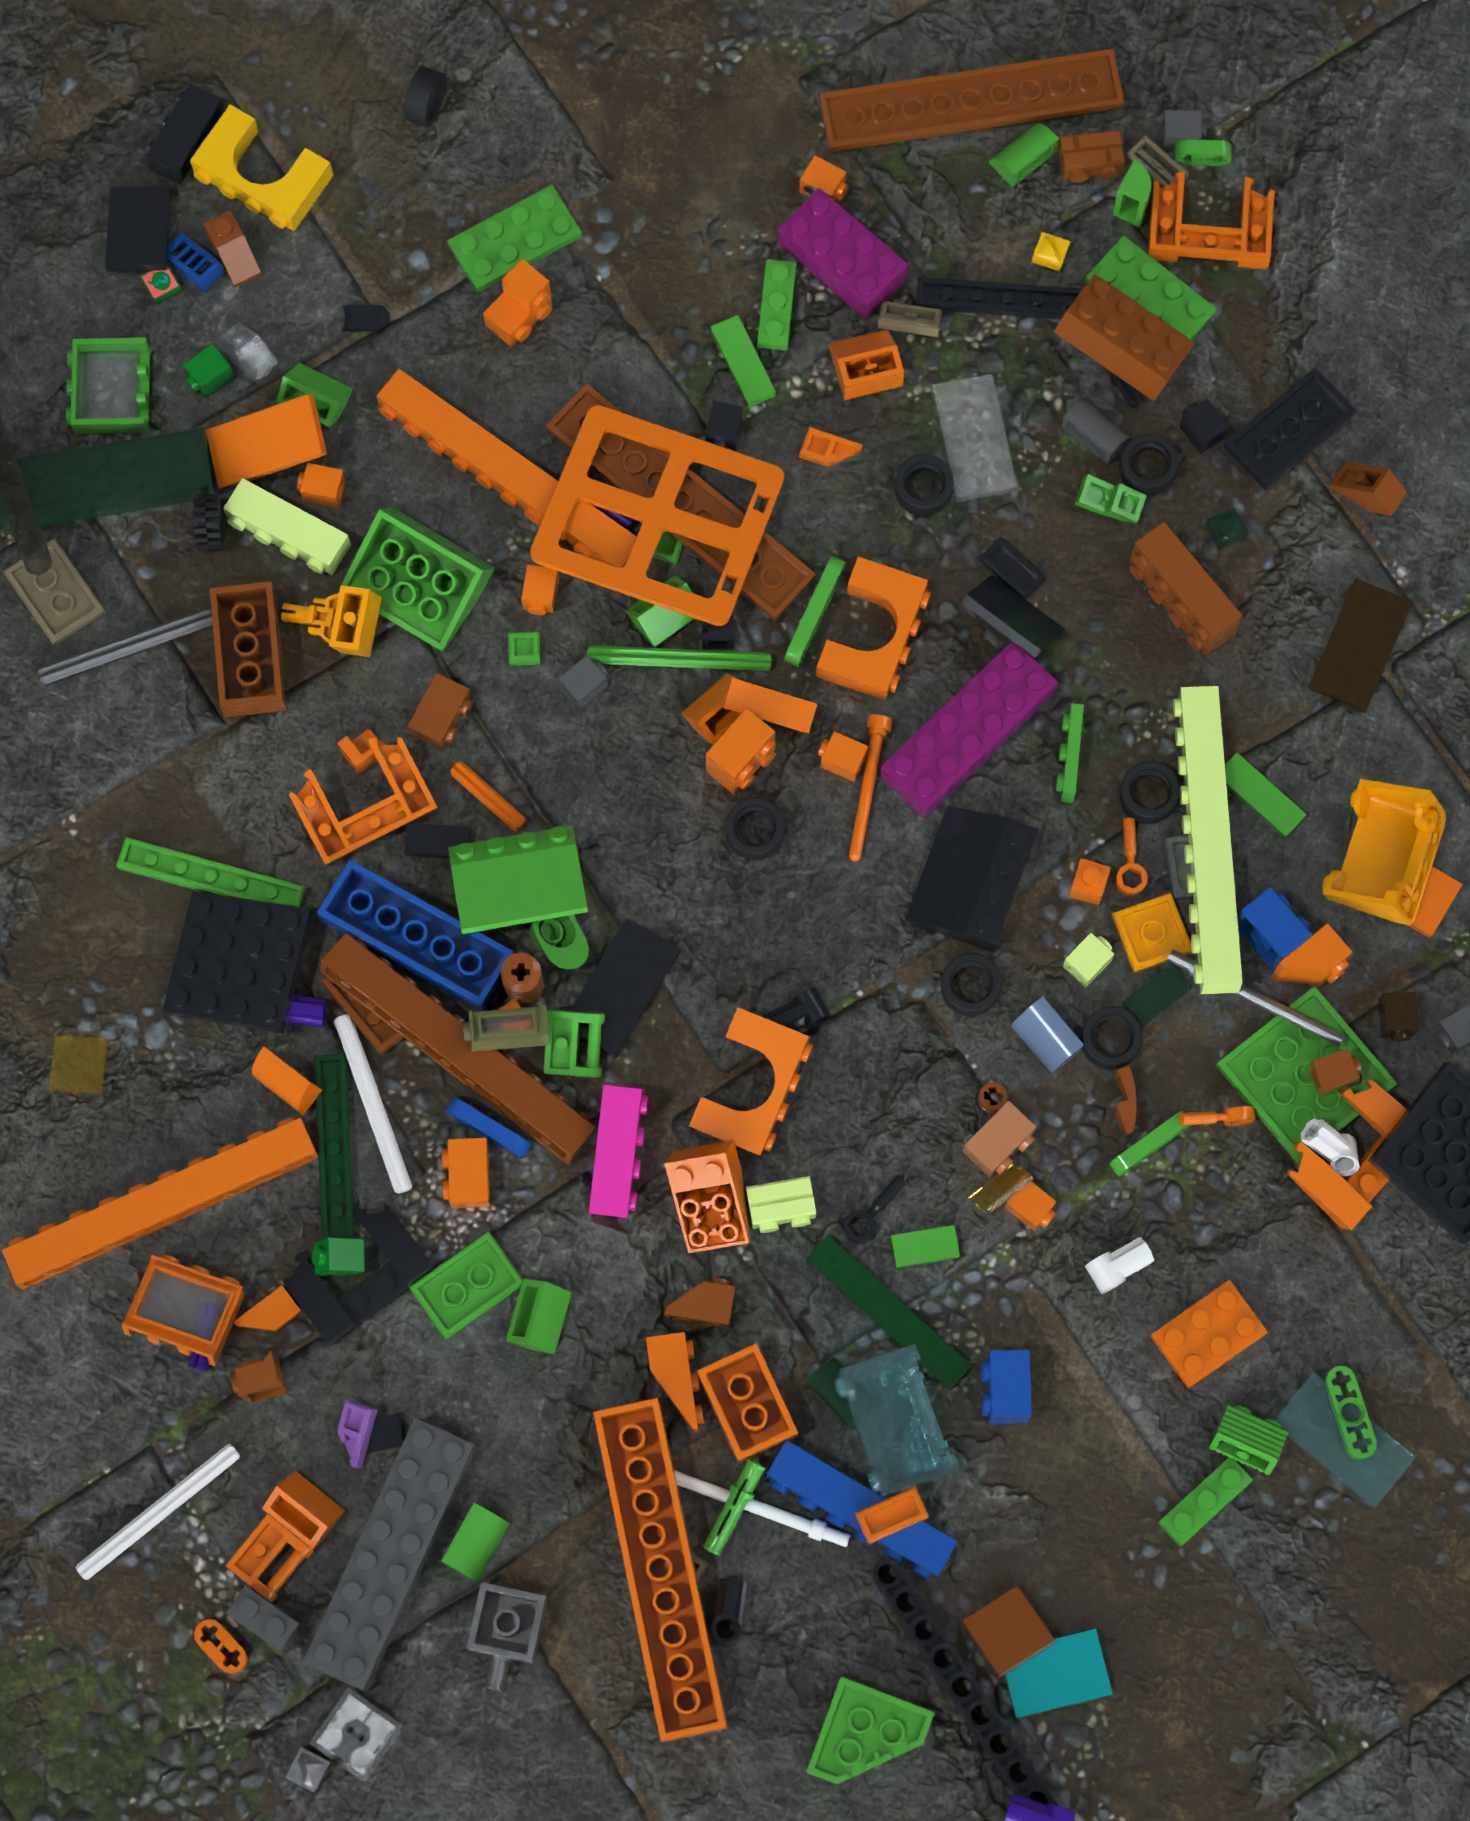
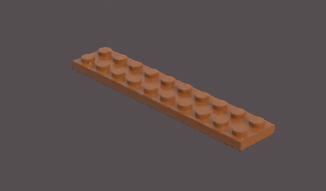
(971, 100)
(775, 573)

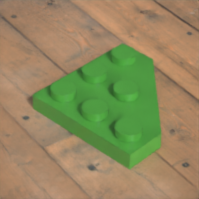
(865, 1731)

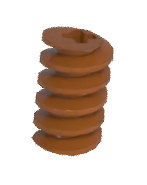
(521, 966)

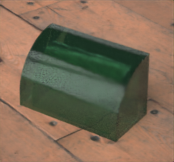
(824, 1384)

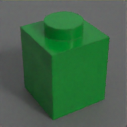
(207, 371)
(338, 1257)

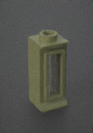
(507, 1028)

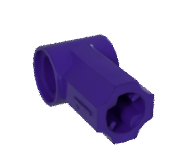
(307, 1012)
(1027, 1810)

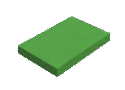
(467, 1285)

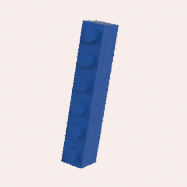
(842, 1497)

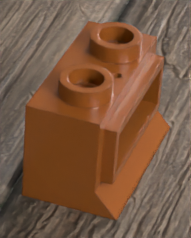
(259, 1379)

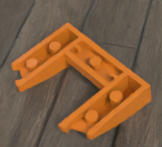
(1246, 245)
(407, 804)
(1349, 1198)

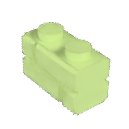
(781, 1203)

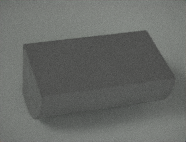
(1095, 431)

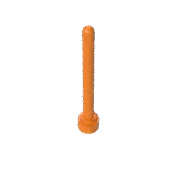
(878, 729)

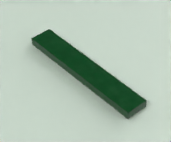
(334, 1147)
(888, 1312)

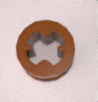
(999, 1091)

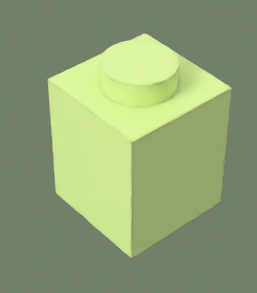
(1089, 959)

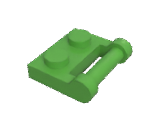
(563, 1043)

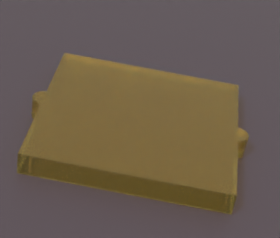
(78, 1065)
(1000, 1188)

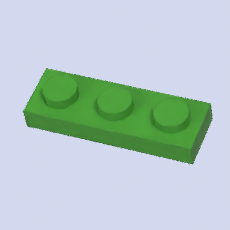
(776, 305)
(1069, 753)
(1205, 1501)

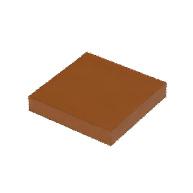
(1008, 1631)

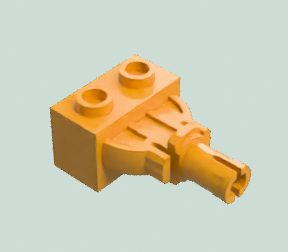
(343, 622)

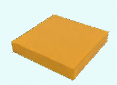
(1151, 932)

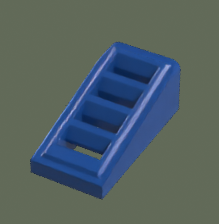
(201, 281)

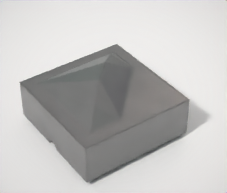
(308, 1770)

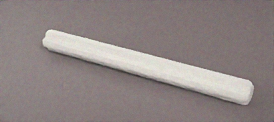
(373, 1104)
(157, 1511)

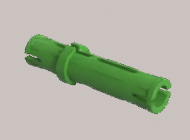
(734, 1506)

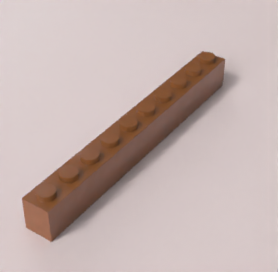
(441, 1038)

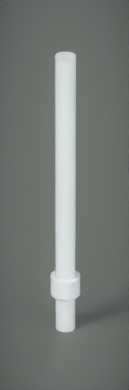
(816, 1529)

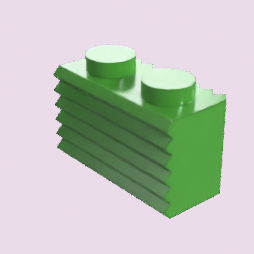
(1249, 1439)

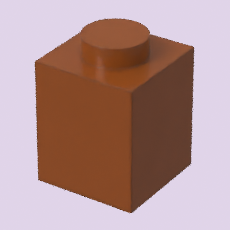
(1335, 1072)

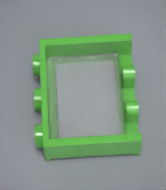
(109, 386)

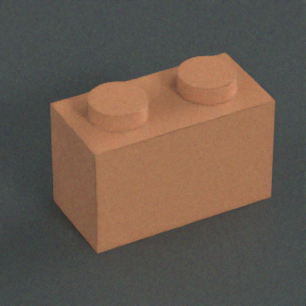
(1000, 1140)

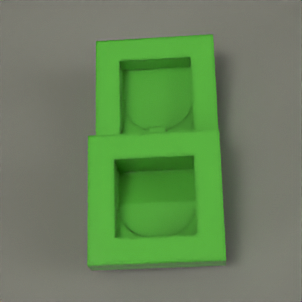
(1109, 500)

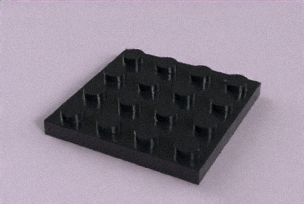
(238, 962)
(1431, 1151)

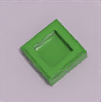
(524, 648)

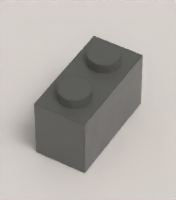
(264, 1619)

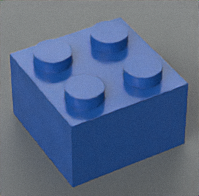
(1272, 927)
(1007, 1387)

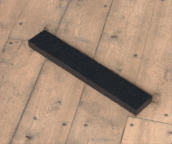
(995, 298)

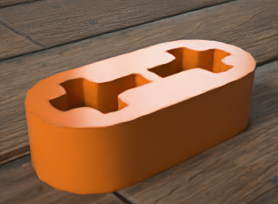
(215, 1652)

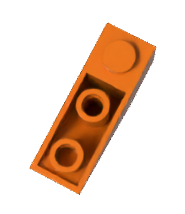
(670, 1368)

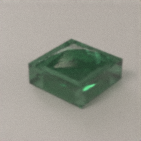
(1226, 528)

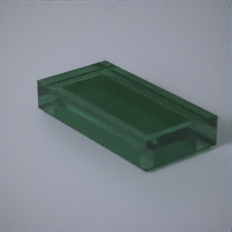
(1157, 995)

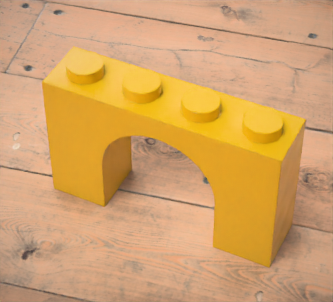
(282, 201)

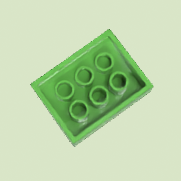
(420, 575)
(517, 879)

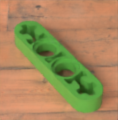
(815, 611)

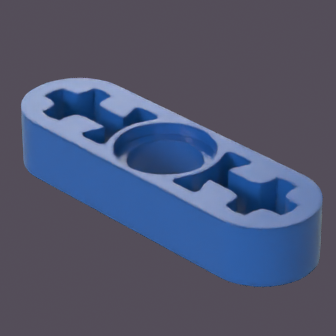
(487, 1127)

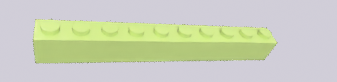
(1209, 840)

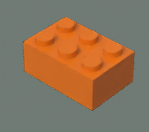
(747, 1403)

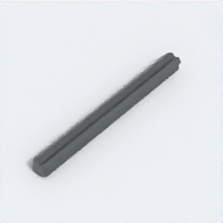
(125, 646)

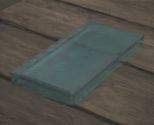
(1315, 1430)

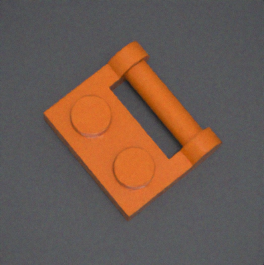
(259, 1553)

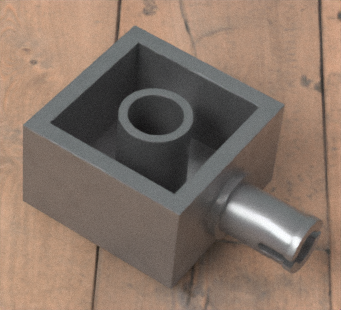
(506, 1629)

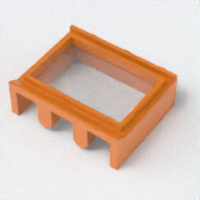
(184, 1307)

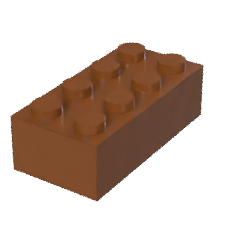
(1124, 337)
(1184, 590)
(248, 649)

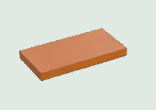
(266, 441)

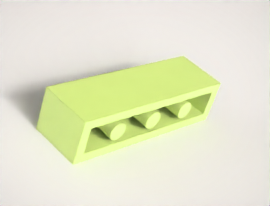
(286, 527)

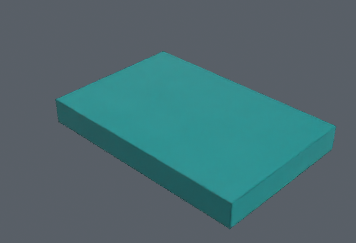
(1060, 1676)

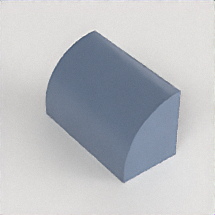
(1047, 1035)

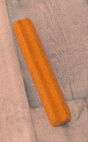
(488, 796)

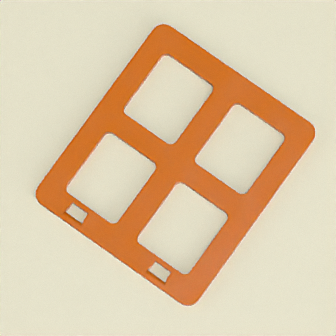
(656, 515)

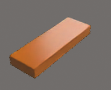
(769, 705)

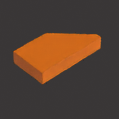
(827, 448)
(271, 1312)

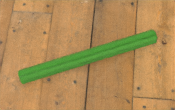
(680, 658)

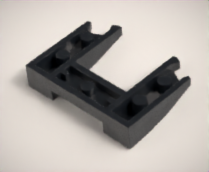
(341, 1316)

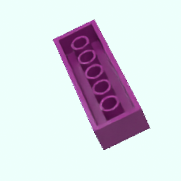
(968, 729)

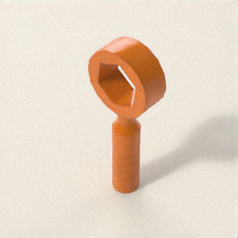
(1130, 852)
(1231, 1116)

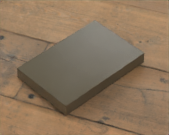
(57, 598)

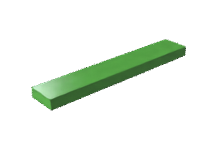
(206, 874)

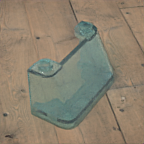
(896, 1422)

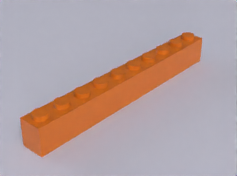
(499, 467)
(159, 1203)

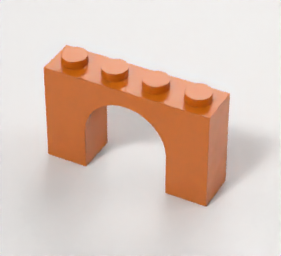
(876, 670)
(785, 1051)

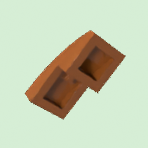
(1127, 1109)

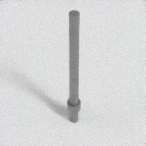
(1268, 1004)

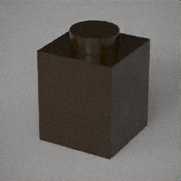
(1398, 1015)

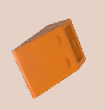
(709, 1196)

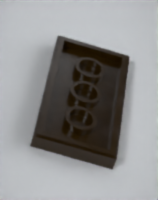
(1360, 645)

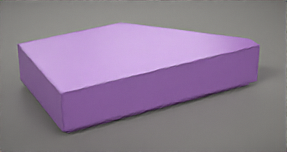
(356, 1429)

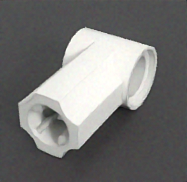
(1336, 1148)
(1112, 1269)

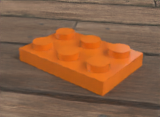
(1208, 1334)

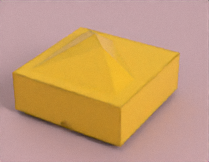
(1050, 251)

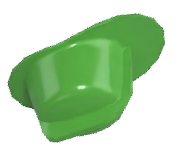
(560, 941)

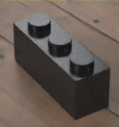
(183, 133)

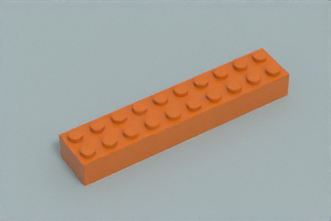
(660, 1570)

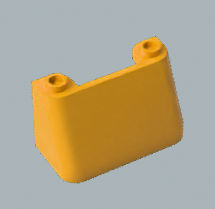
(1388, 851)

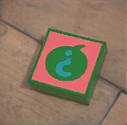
(160, 284)

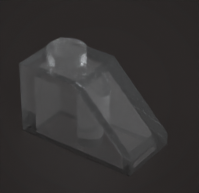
(246, 351)

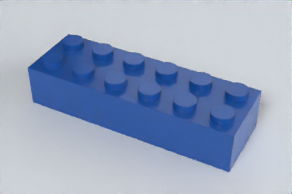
(415, 935)

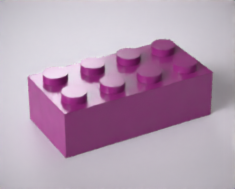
(842, 253)

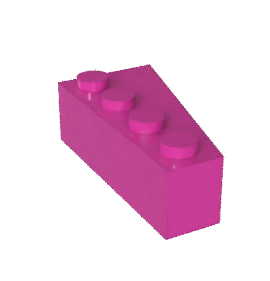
(617, 1150)

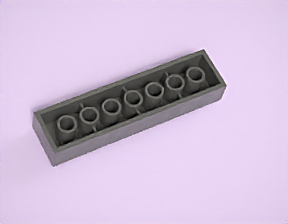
(390, 1555)

